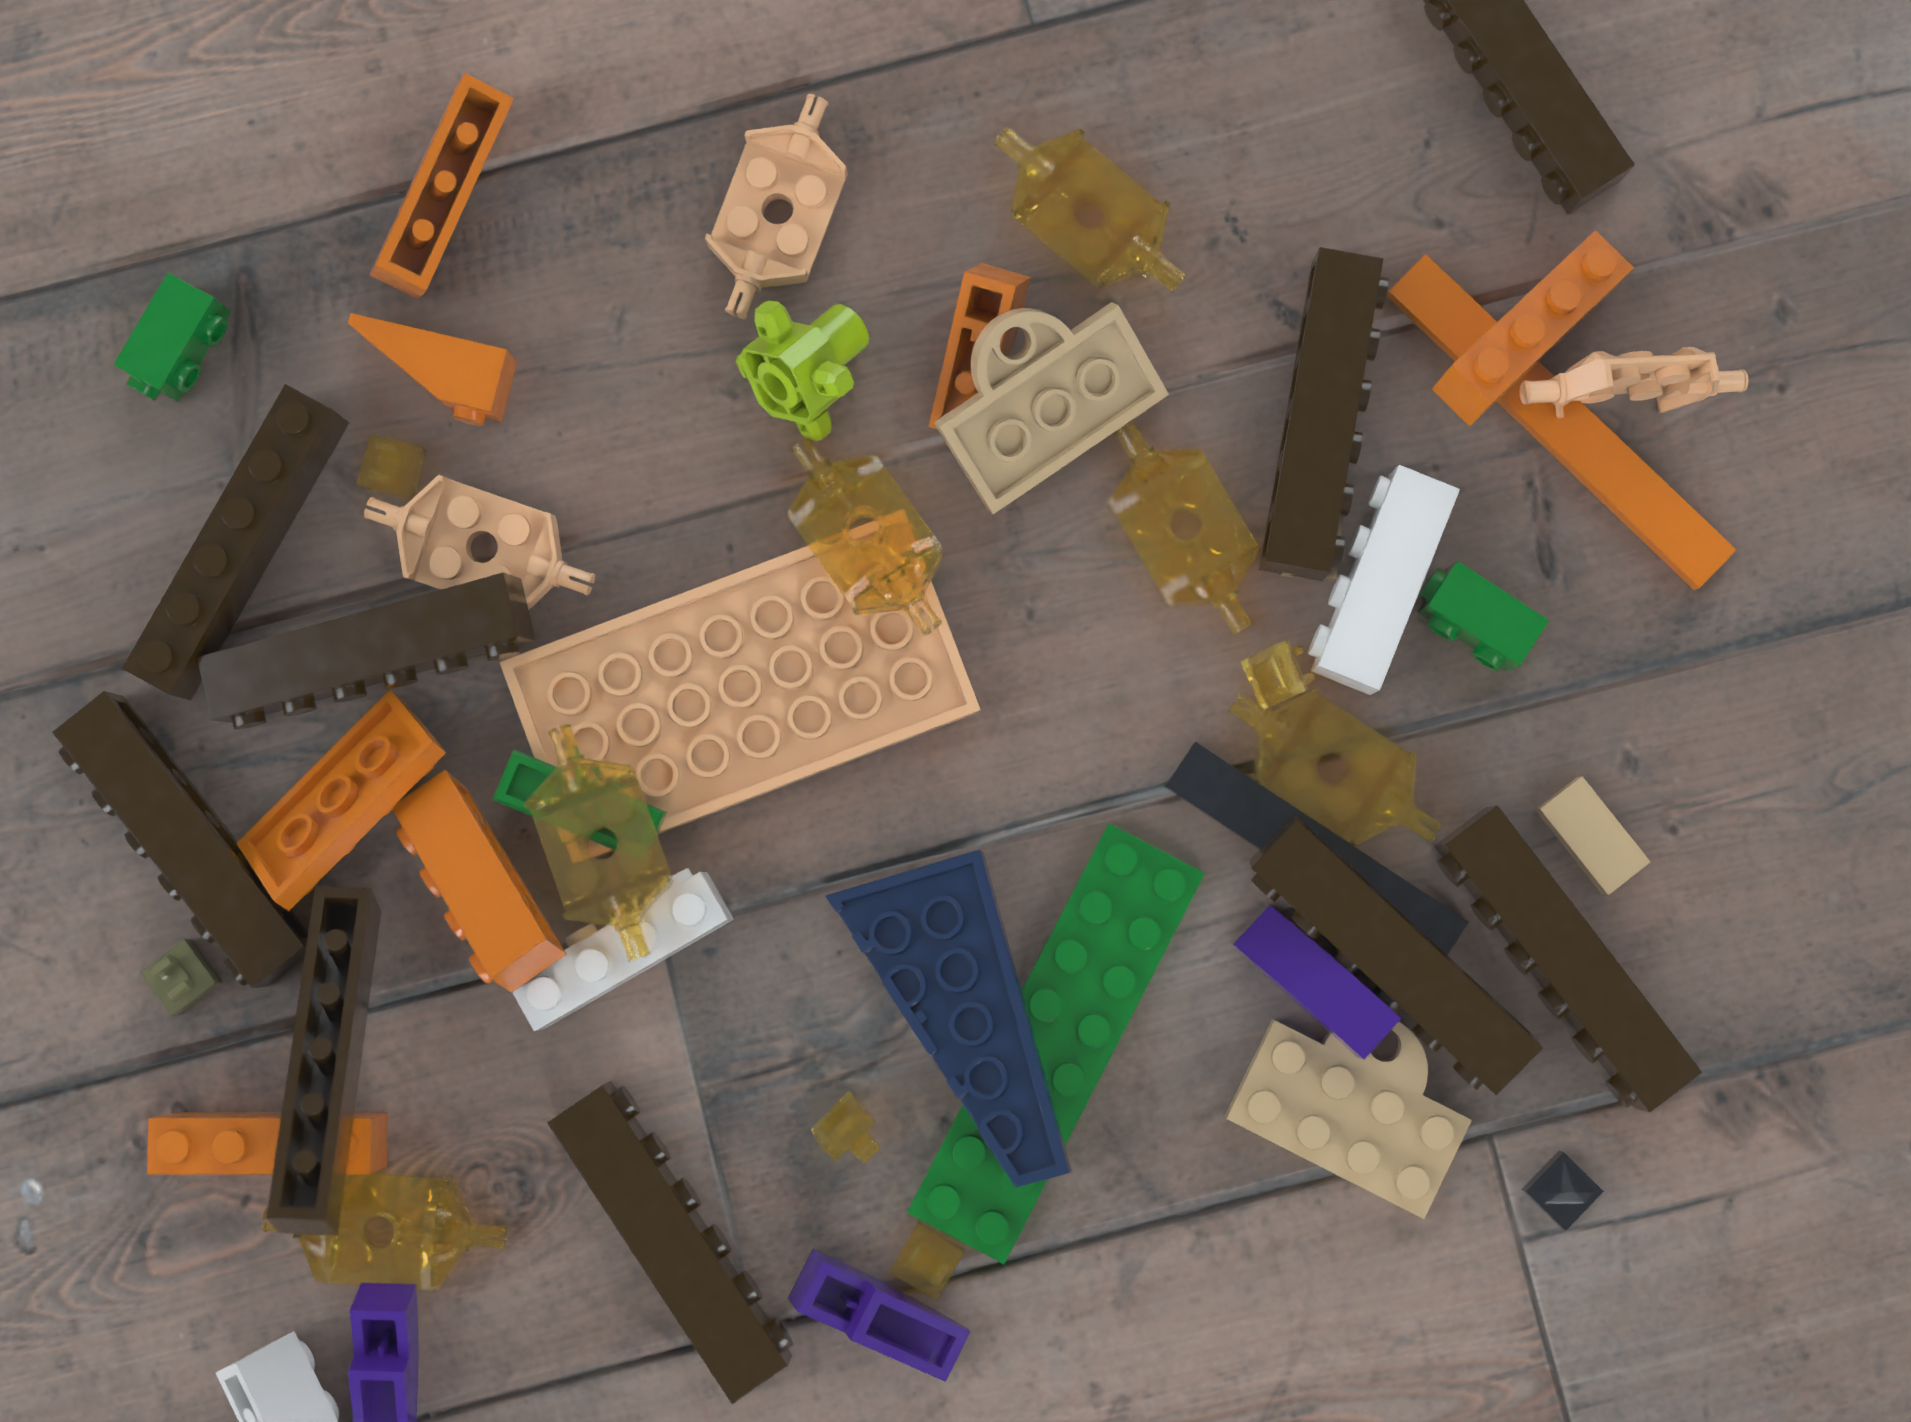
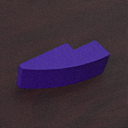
(1317, 982)
(877, 1315)
(385, 1353)

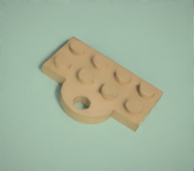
(1047, 399)
(1352, 1113)

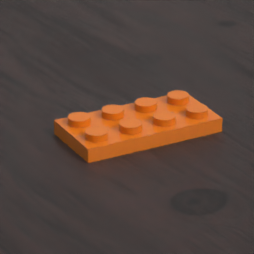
(340, 800)

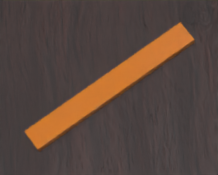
(1577, 439)

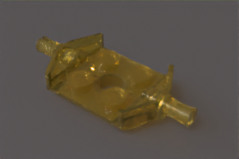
(1071, 173)
(1184, 570)
(876, 573)
(1377, 777)
(568, 810)
(428, 1238)

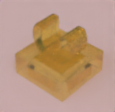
(391, 467)
(1276, 674)
(847, 1128)
(927, 1260)

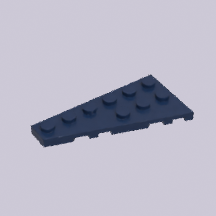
(955, 981)

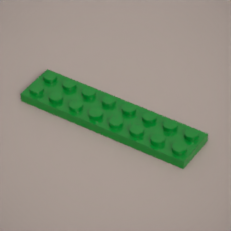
(1078, 1011)

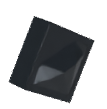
(1562, 1190)

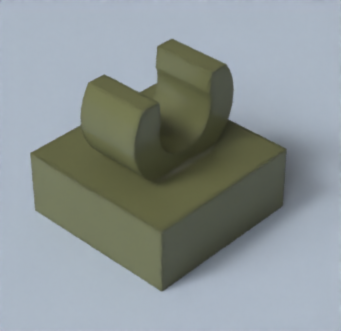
(181, 977)

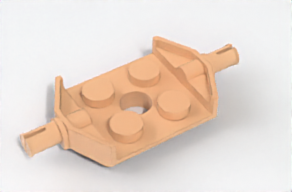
(777, 165)
(1673, 379)
(446, 518)

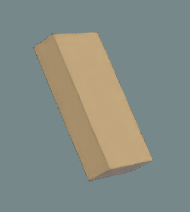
(1592, 836)

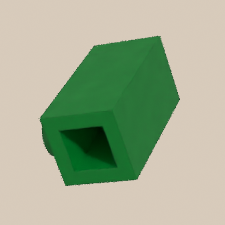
(172, 339)
(1481, 616)

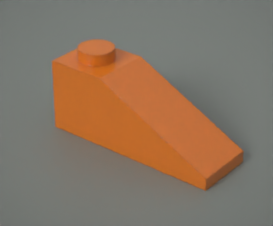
(982, 297)
(458, 372)

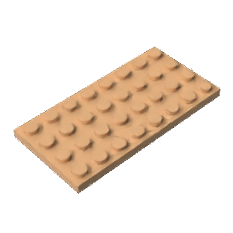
(741, 686)

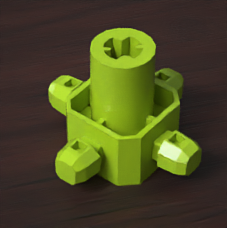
(801, 366)

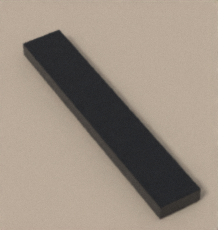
(1258, 814)

